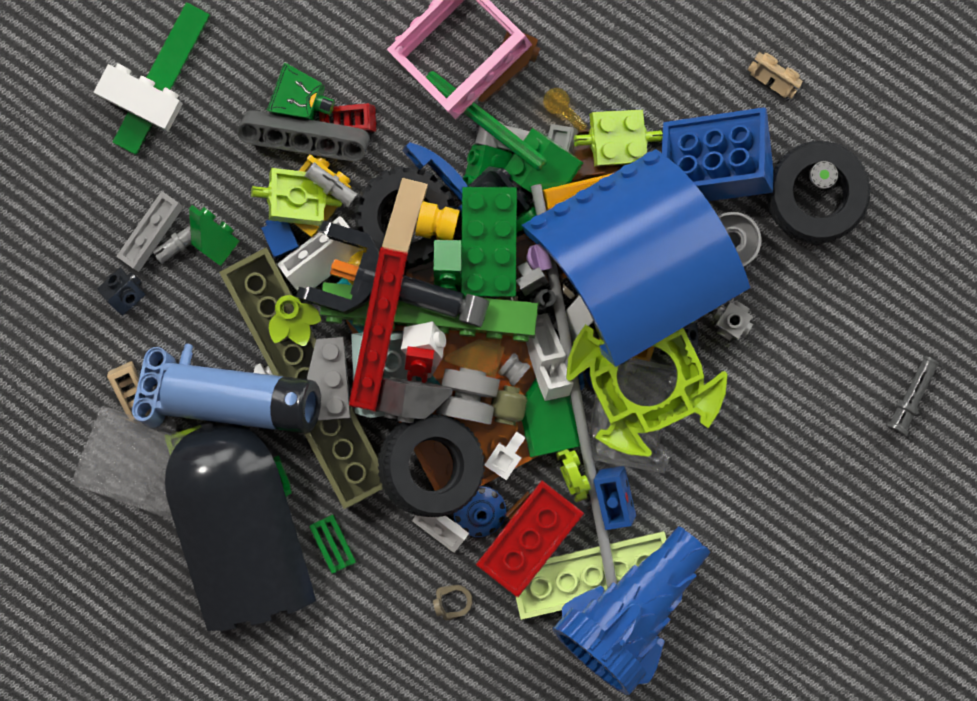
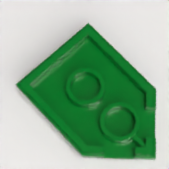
(549, 423)

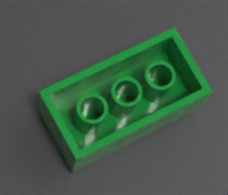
(489, 241)

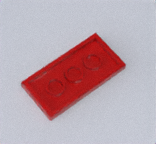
(529, 538)

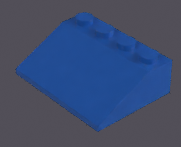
(723, 152)

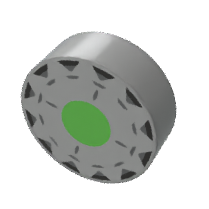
(823, 175)

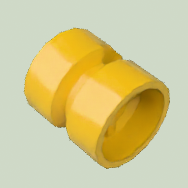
(437, 222)

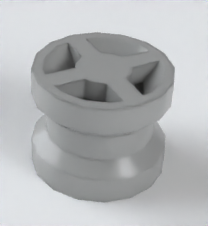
(513, 369)

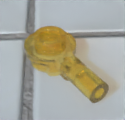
(557, 102)

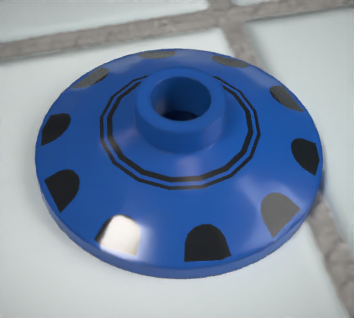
(485, 500)

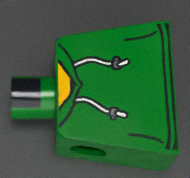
(299, 95)

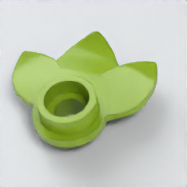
(293, 325)

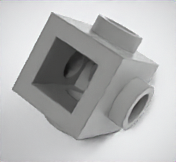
(723, 323)

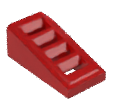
(369, 116)

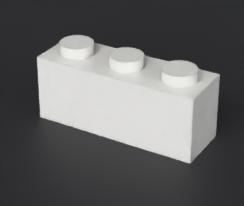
(138, 96)
(313, 260)

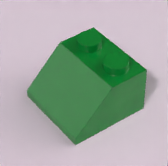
(558, 171)

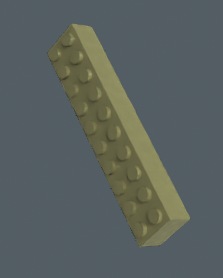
(337, 443)

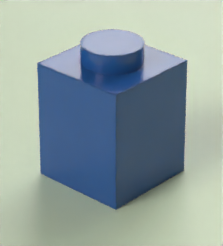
(280, 238)

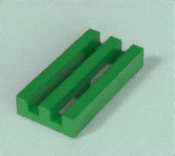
(342, 564)

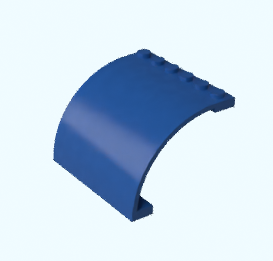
(642, 253)

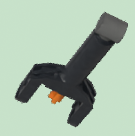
(412, 292)

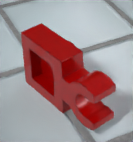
(418, 362)

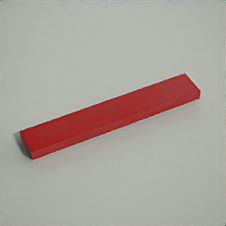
(378, 328)

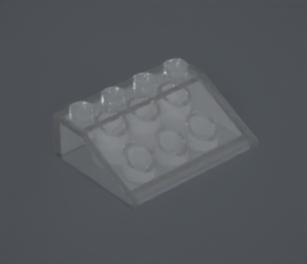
(127, 461)

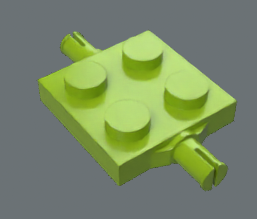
(617, 137)
(294, 198)

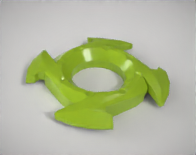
(629, 418)

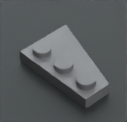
(330, 373)

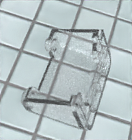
(645, 385)

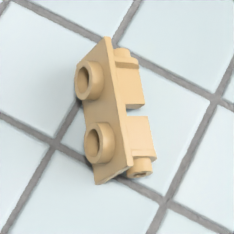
(784, 78)

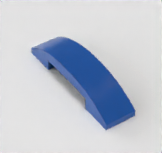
(421, 156)

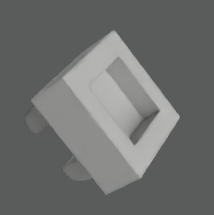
(530, 279)

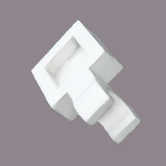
(503, 458)

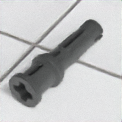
(903, 406)

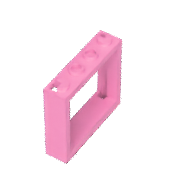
(480, 78)

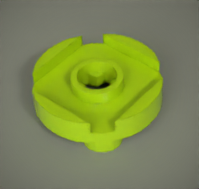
(574, 481)

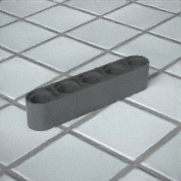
(291, 140)

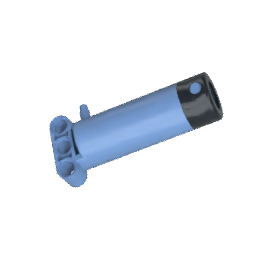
(223, 395)

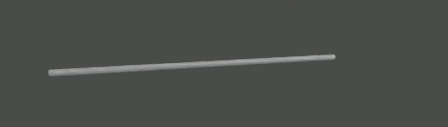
(577, 403)

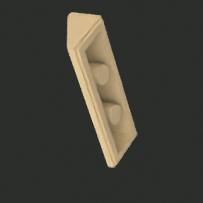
(405, 215)

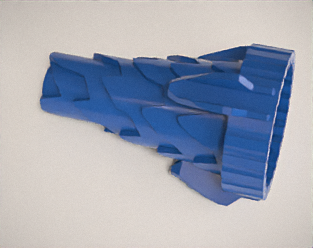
(619, 626)

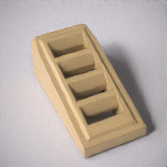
(117, 386)

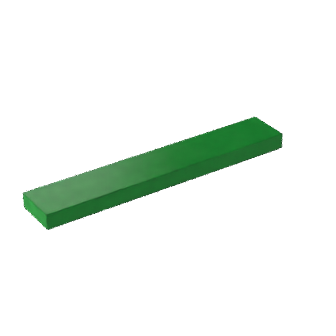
(165, 71)

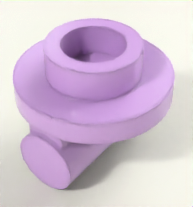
(538, 257)

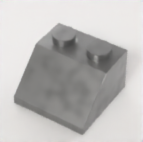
(410, 399)

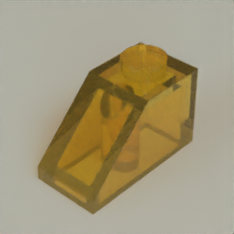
(479, 356)

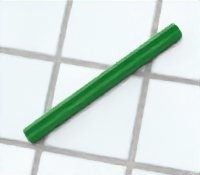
(492, 126)

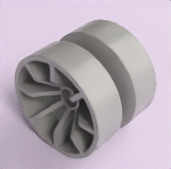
(743, 234)
(469, 388)

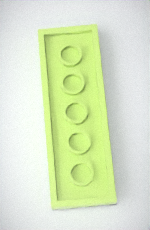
(580, 571)

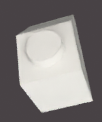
(427, 337)

